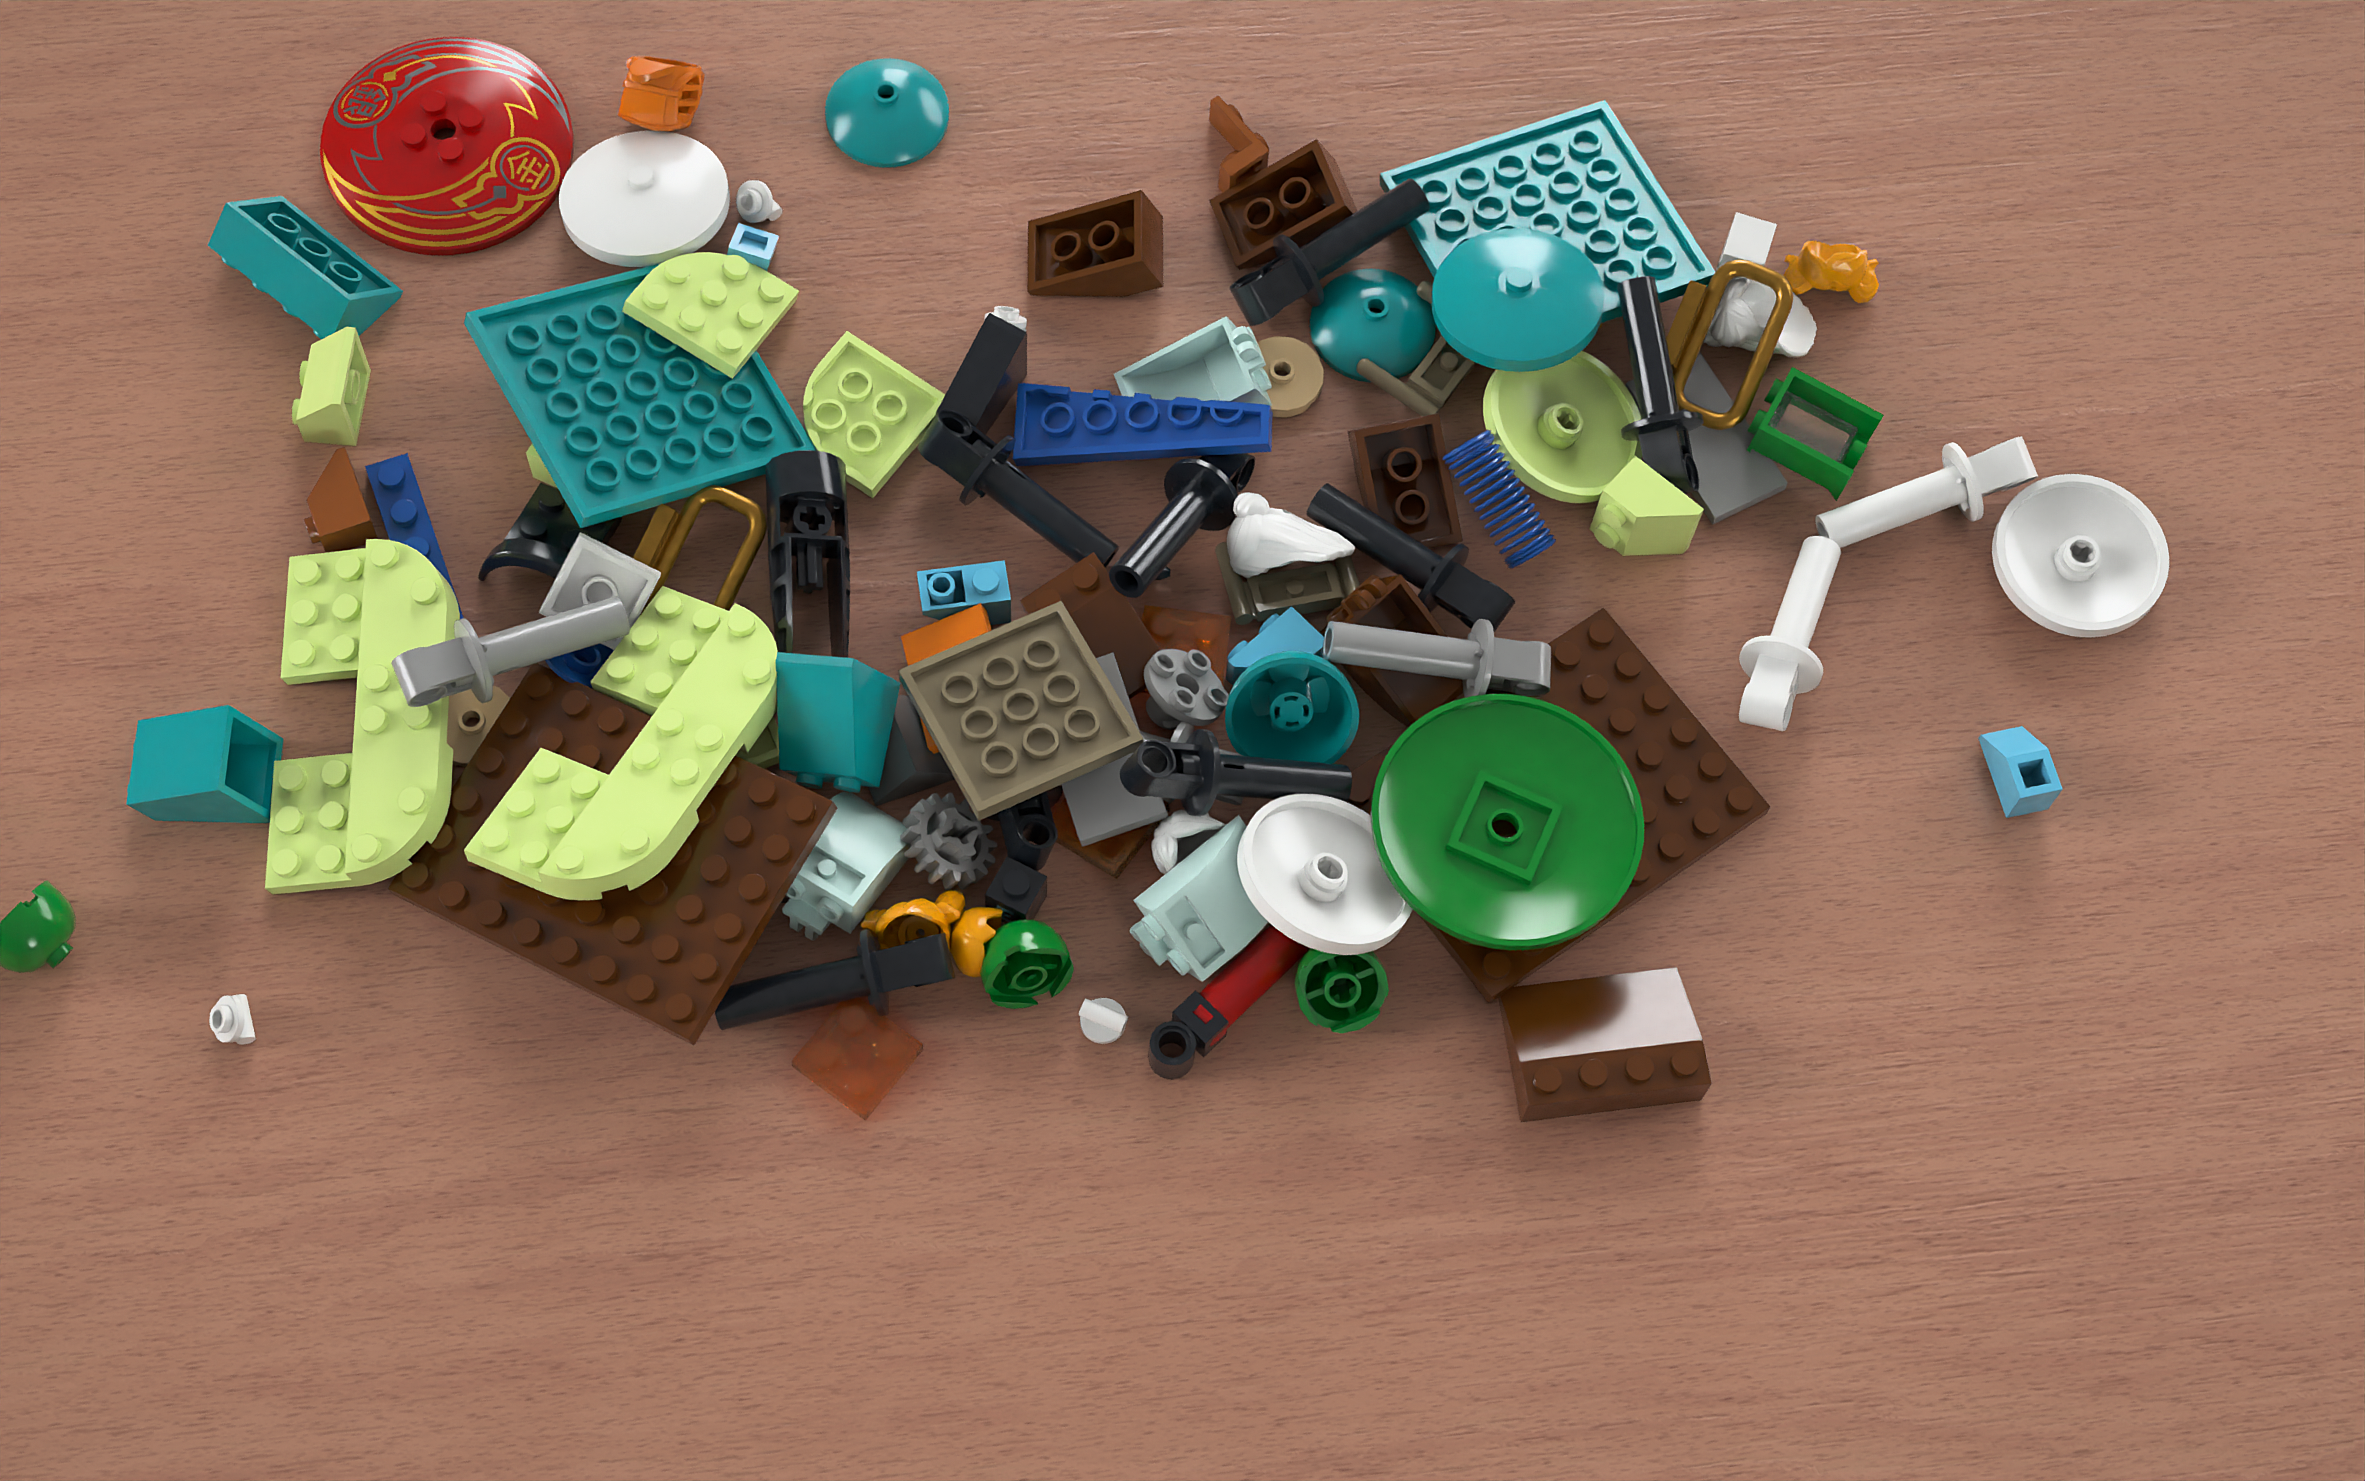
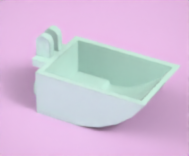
(1206, 365)
(846, 868)
(1199, 909)

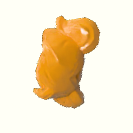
(1834, 269)
(904, 919)

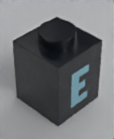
(1017, 891)

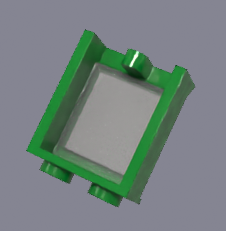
(1813, 430)

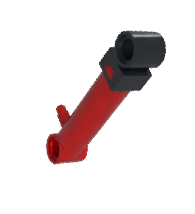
(1205, 1016)

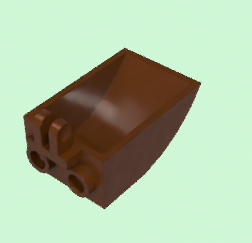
(1395, 606)

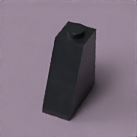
(988, 373)

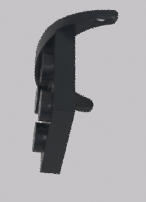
(544, 535)

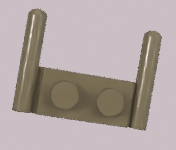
(1432, 380)
(1303, 588)

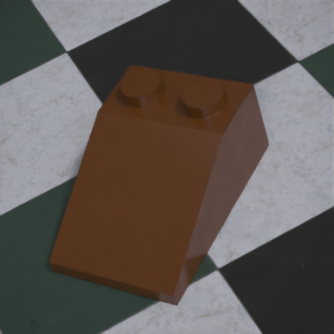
(1290, 198)
(1097, 249)
(1407, 479)
(1101, 616)

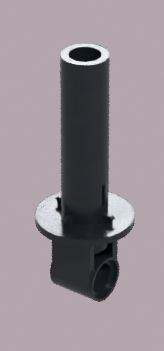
(1298, 270)
(1662, 425)
(984, 469)
(1199, 497)
(1440, 579)
(1199, 773)
(1031, 822)
(867, 974)

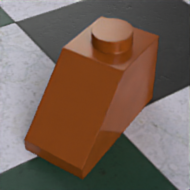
(338, 508)

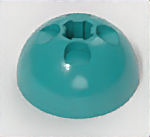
(1307, 727)

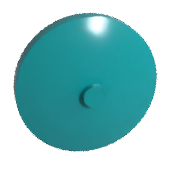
(1517, 300)

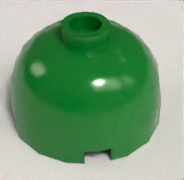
(37, 931)
(1025, 962)
(1341, 989)

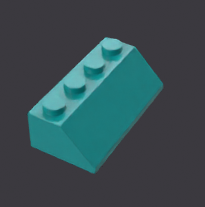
(301, 265)

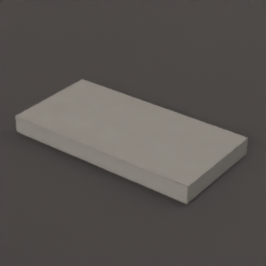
(1727, 472)
(1098, 798)

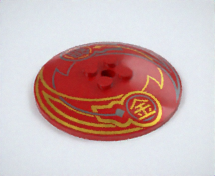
(456, 191)

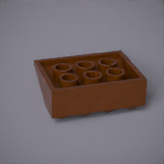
(1603, 1044)

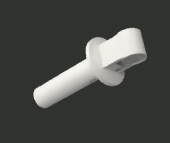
(1959, 483)
(1782, 662)

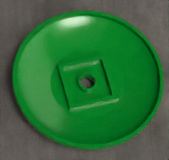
(1519, 764)

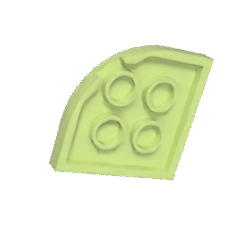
(712, 306)
(867, 411)

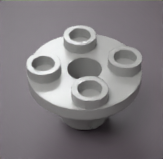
(1183, 689)

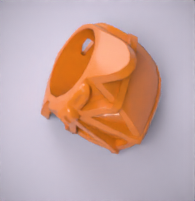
(661, 93)

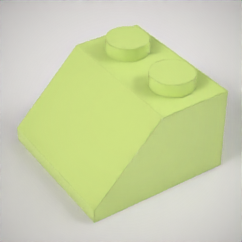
(333, 390)
(1644, 514)

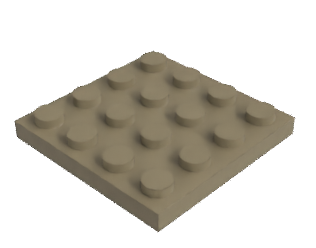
(1020, 710)

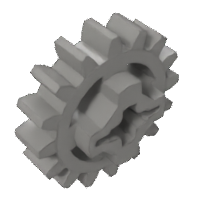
(948, 841)

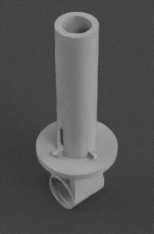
(472, 661)
(1480, 661)

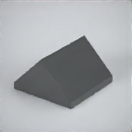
(908, 761)

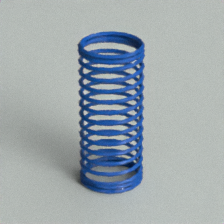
(1479, 443)

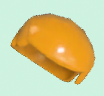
(969, 935)

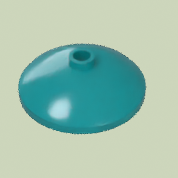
(890, 129)
(1348, 331)

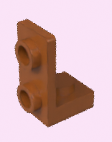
(1250, 148)

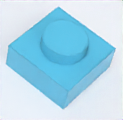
(753, 245)

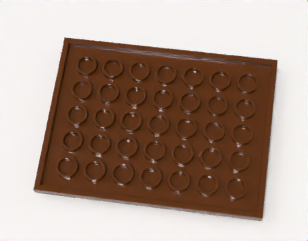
(1684, 780)
(650, 949)

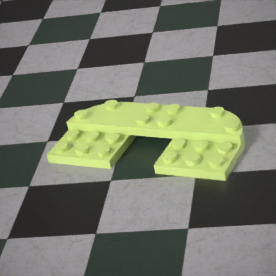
(709, 694)
(369, 809)

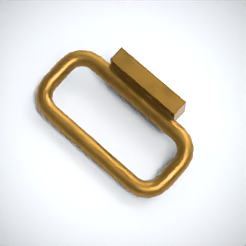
(1692, 325)
(670, 530)

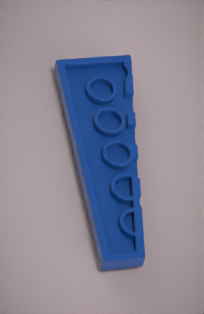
(1098, 427)

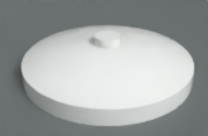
(644, 198)
(2080, 555)
(1318, 875)

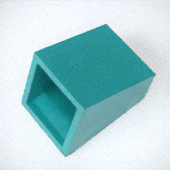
(833, 720)
(204, 767)

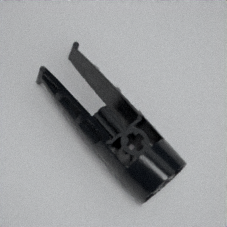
(808, 494)

